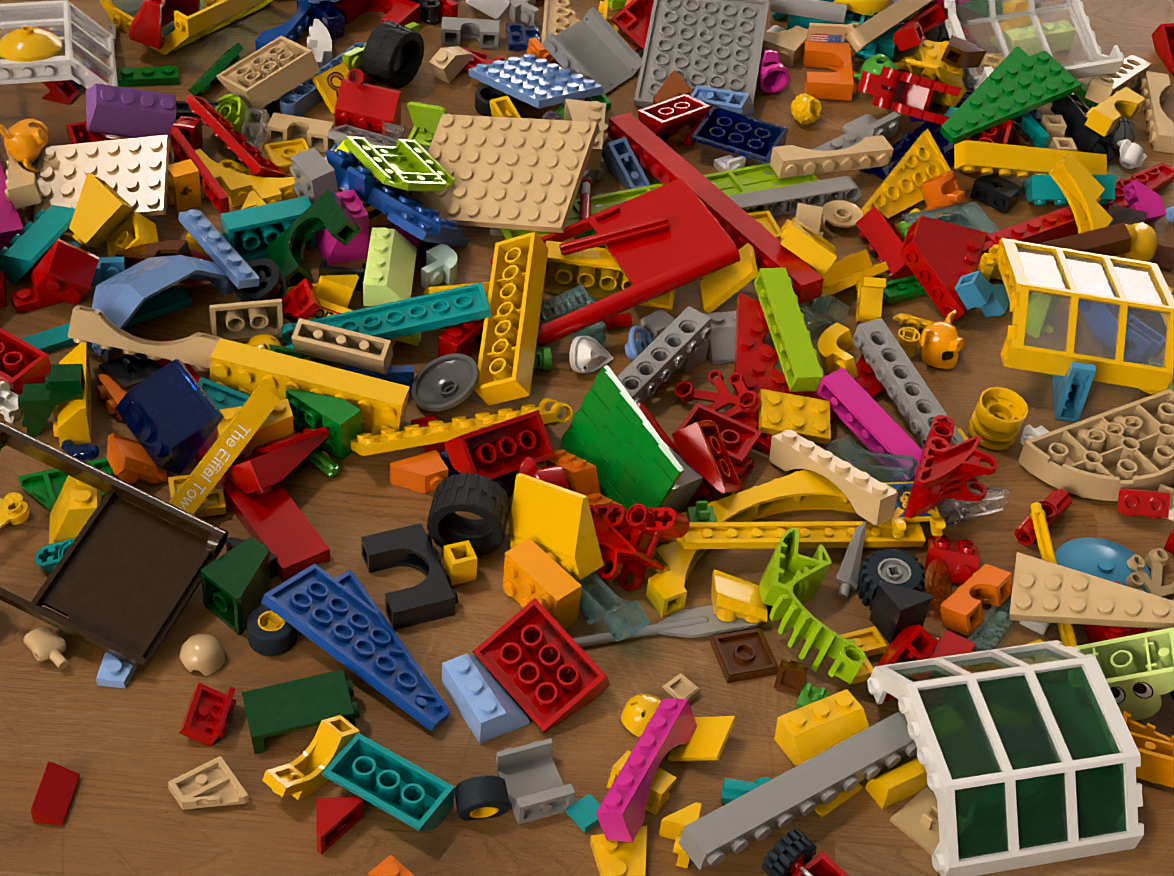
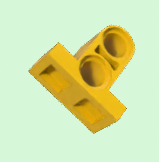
(869, 298)

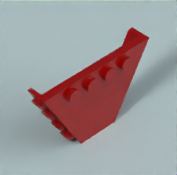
(939, 256)

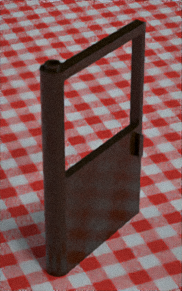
(125, 568)

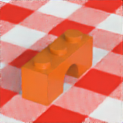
(964, 607)

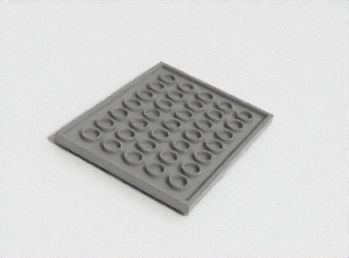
(705, 44)

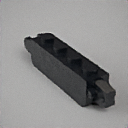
(1074, 115)

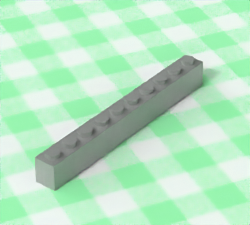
(797, 792)

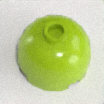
(232, 109)

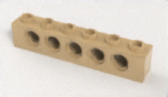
(1128, 76)

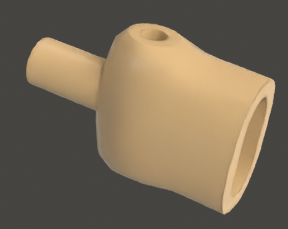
(46, 646)

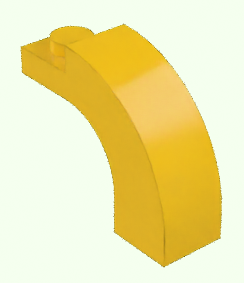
(305, 773)

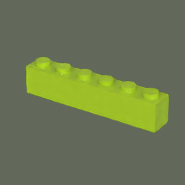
(788, 330)

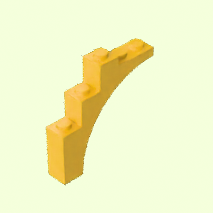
(239, 185)
(1081, 193)

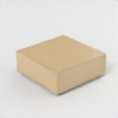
(680, 688)

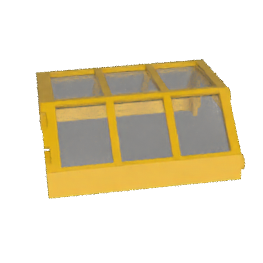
(1085, 312)

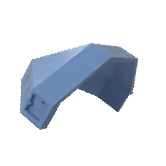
(127, 291)

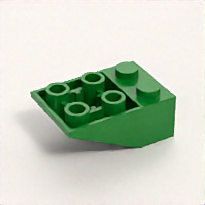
(334, 413)

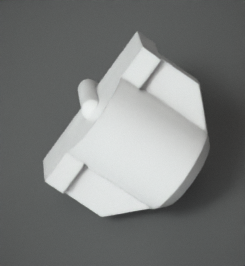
(1130, 154)

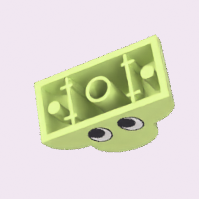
(1137, 669)

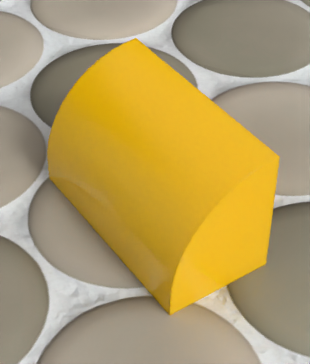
(898, 783)

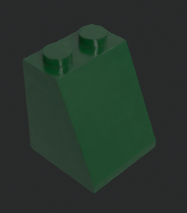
(237, 583)

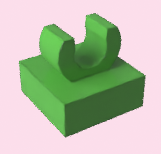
(701, 513)
(810, 694)

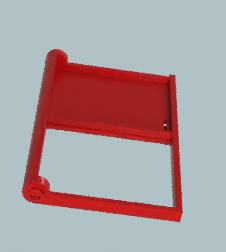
(653, 261)

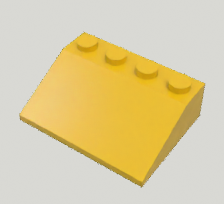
(557, 523)

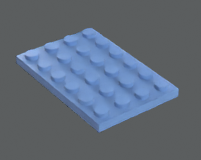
(535, 80)

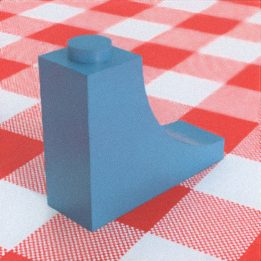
(1071, 391)

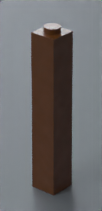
(1105, 241)

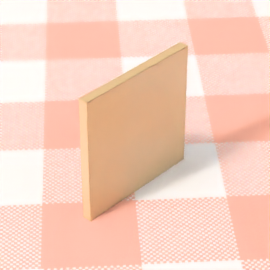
(920, 820)

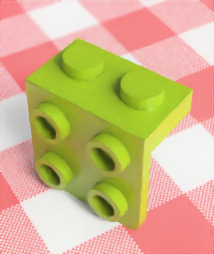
(425, 121)

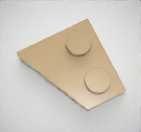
(208, 786)

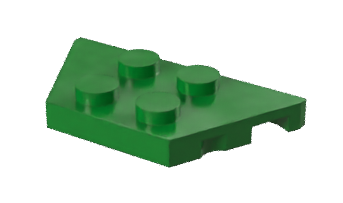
(47, 484)

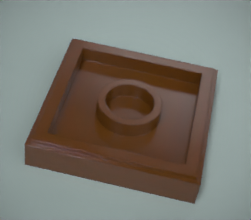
(744, 655)

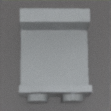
(533, 781)

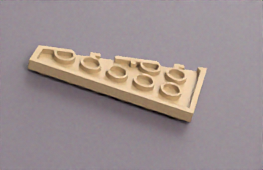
(557, 17)
(1068, 596)

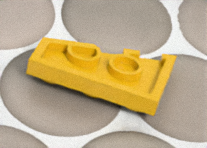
(620, 857)

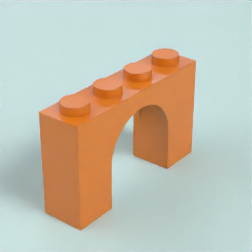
(832, 56)

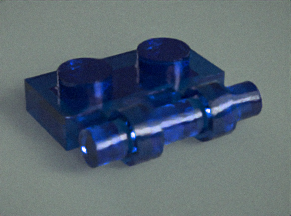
(519, 35)

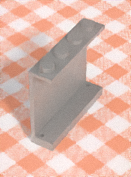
(595, 51)

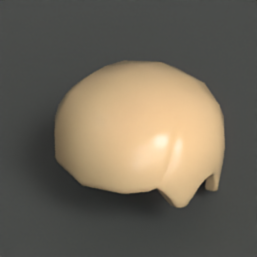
(203, 654)

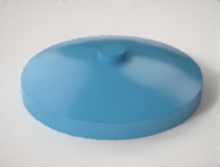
(1097, 558)

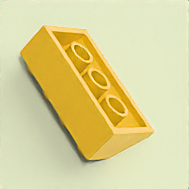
(75, 415)

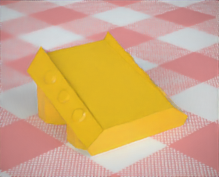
(736, 598)

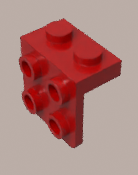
(958, 556)

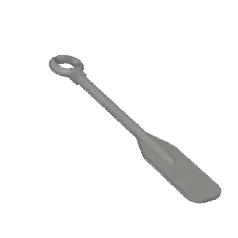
(684, 623)

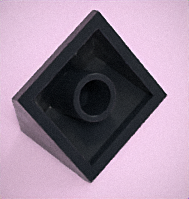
(897, 608)

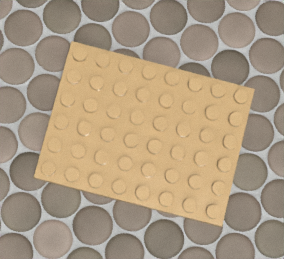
(509, 170)

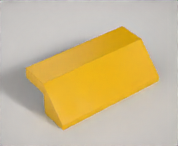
(848, 271)

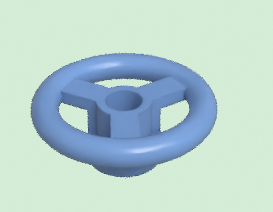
(636, 347)

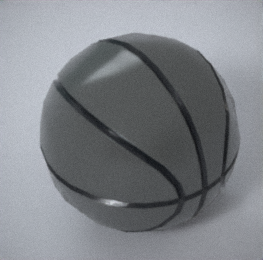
(1123, 130)

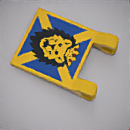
(899, 521)

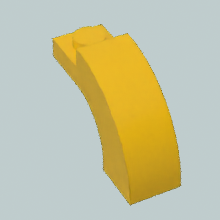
(833, 350)

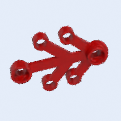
(723, 398)

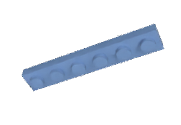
(219, 249)

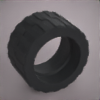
(393, 54)
(473, 495)

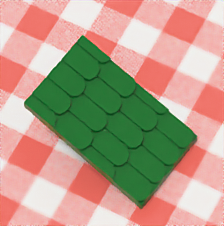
(627, 450)

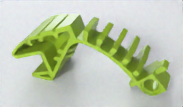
(794, 580)

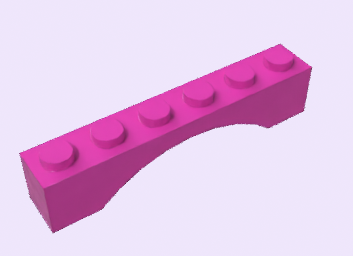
(625, 803)

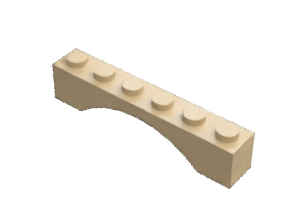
(1161, 129)
(798, 161)
(21, 185)
(95, 327)
(867, 495)

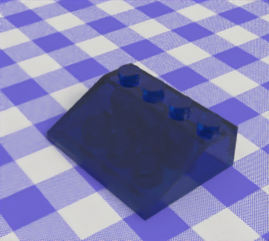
(740, 134)
(170, 416)

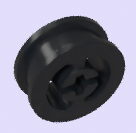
(271, 286)

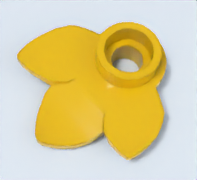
(13, 509)

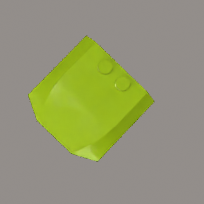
(401, 166)

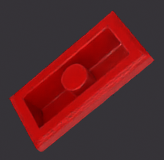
(54, 795)

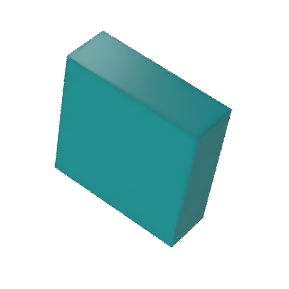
(584, 812)

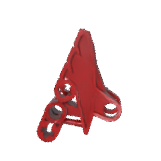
(905, 93)
(947, 469)
(633, 538)

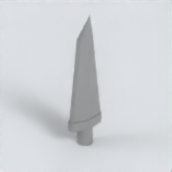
(850, 566)

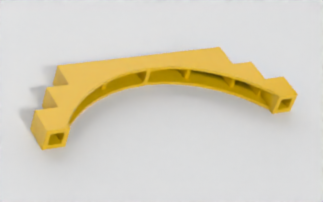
(789, 493)

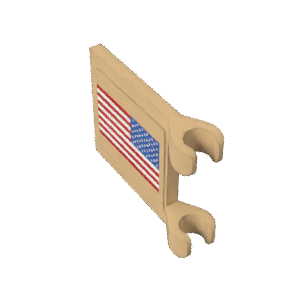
(829, 32)

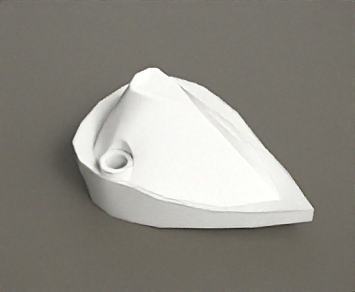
(587, 354)

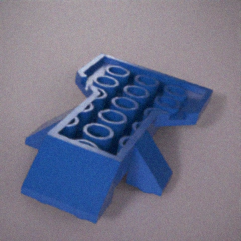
(392, 202)

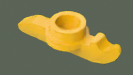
(912, 321)

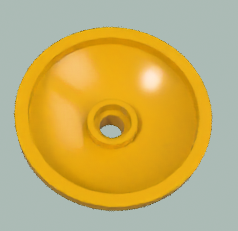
(29, 44)

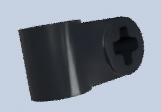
(429, 11)

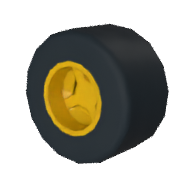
(269, 632)
(481, 797)

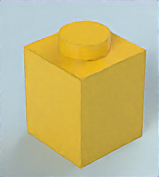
(460, 562)

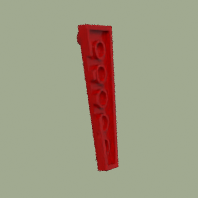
(234, 140)

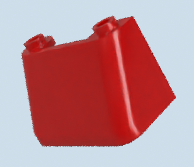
(155, 15)

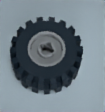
(892, 568)

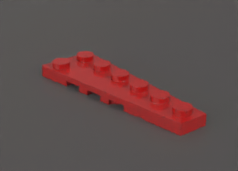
(1153, 177)

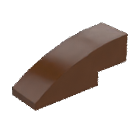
(158, 249)

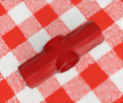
(1054, 506)

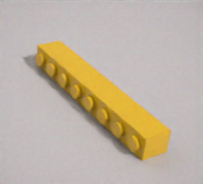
(1019, 160)

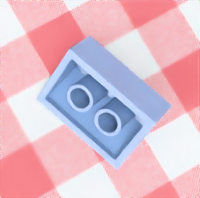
(481, 698)

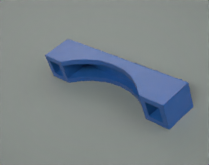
(291, 29)

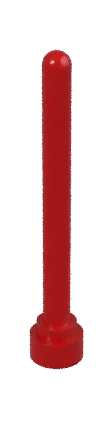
(357, 77)

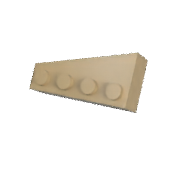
(588, 111)

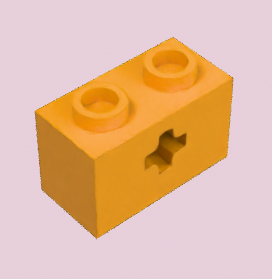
(184, 186)

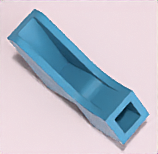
(979, 293)

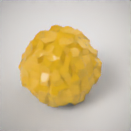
(806, 109)

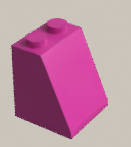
(358, 247)

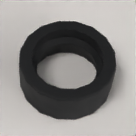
(487, 93)

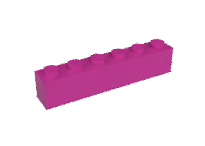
(866, 417)

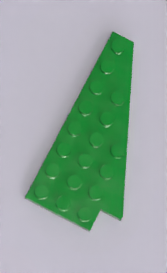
(1009, 91)

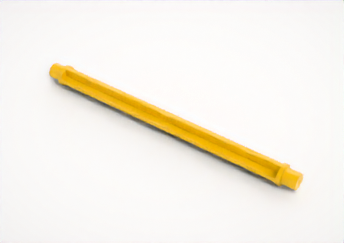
(1047, 553)

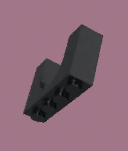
(411, 548)

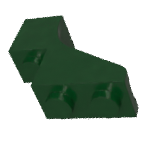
(39, 400)

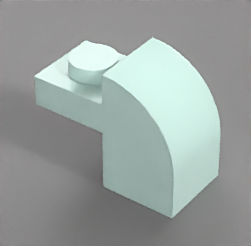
(440, 266)

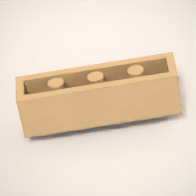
(342, 346)

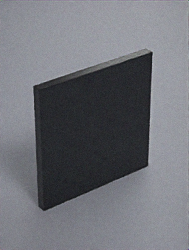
(130, 369)

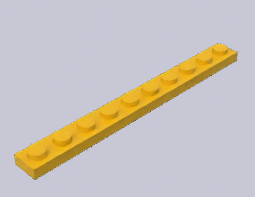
(812, 534)

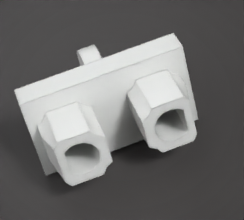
(9, 403)

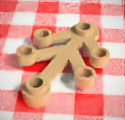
(1155, 560)

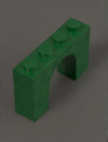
(289, 247)

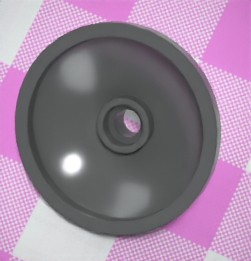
(445, 382)

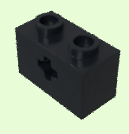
(996, 192)

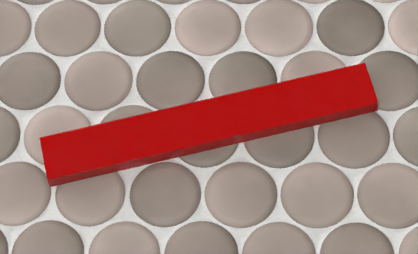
(270, 516)

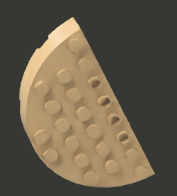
(1108, 451)

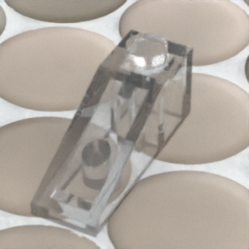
(255, 128)
(958, 511)

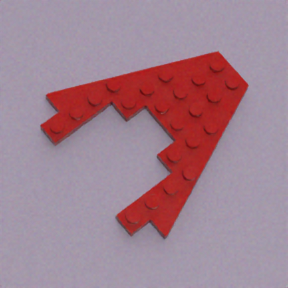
(756, 363)

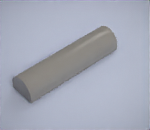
(811, 8)

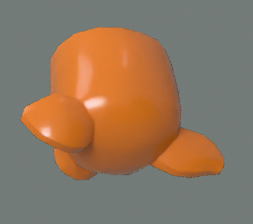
(942, 191)

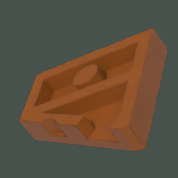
(673, 87)

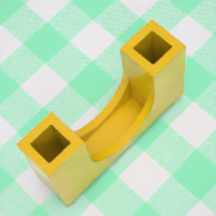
(808, 245)

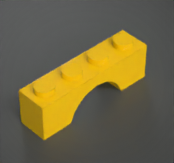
(1107, 114)

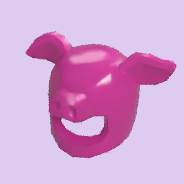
(772, 73)

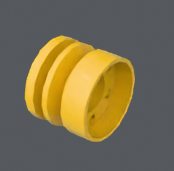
(998, 418)

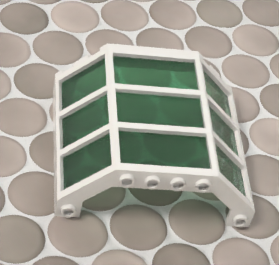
(1019, 755)

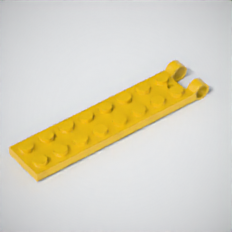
(438, 432)

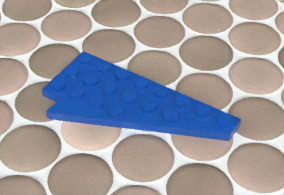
(354, 631)

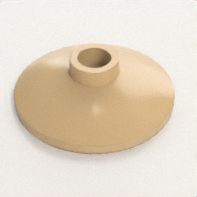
(842, 213)

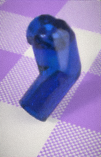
(82, 452)

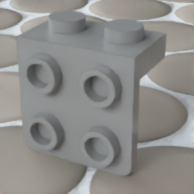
(869, 126)

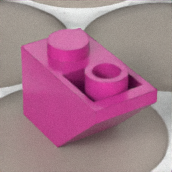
(1144, 199)

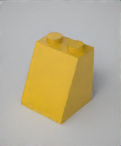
(98, 212)
(72, 510)

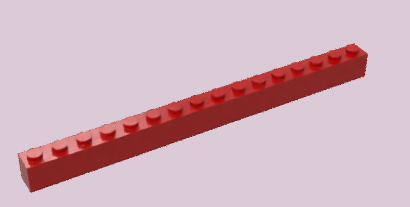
(738, 224)

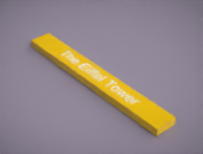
(225, 450)

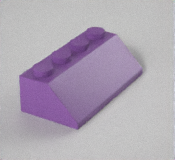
(129, 111)

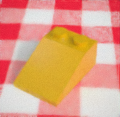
(941, 75)

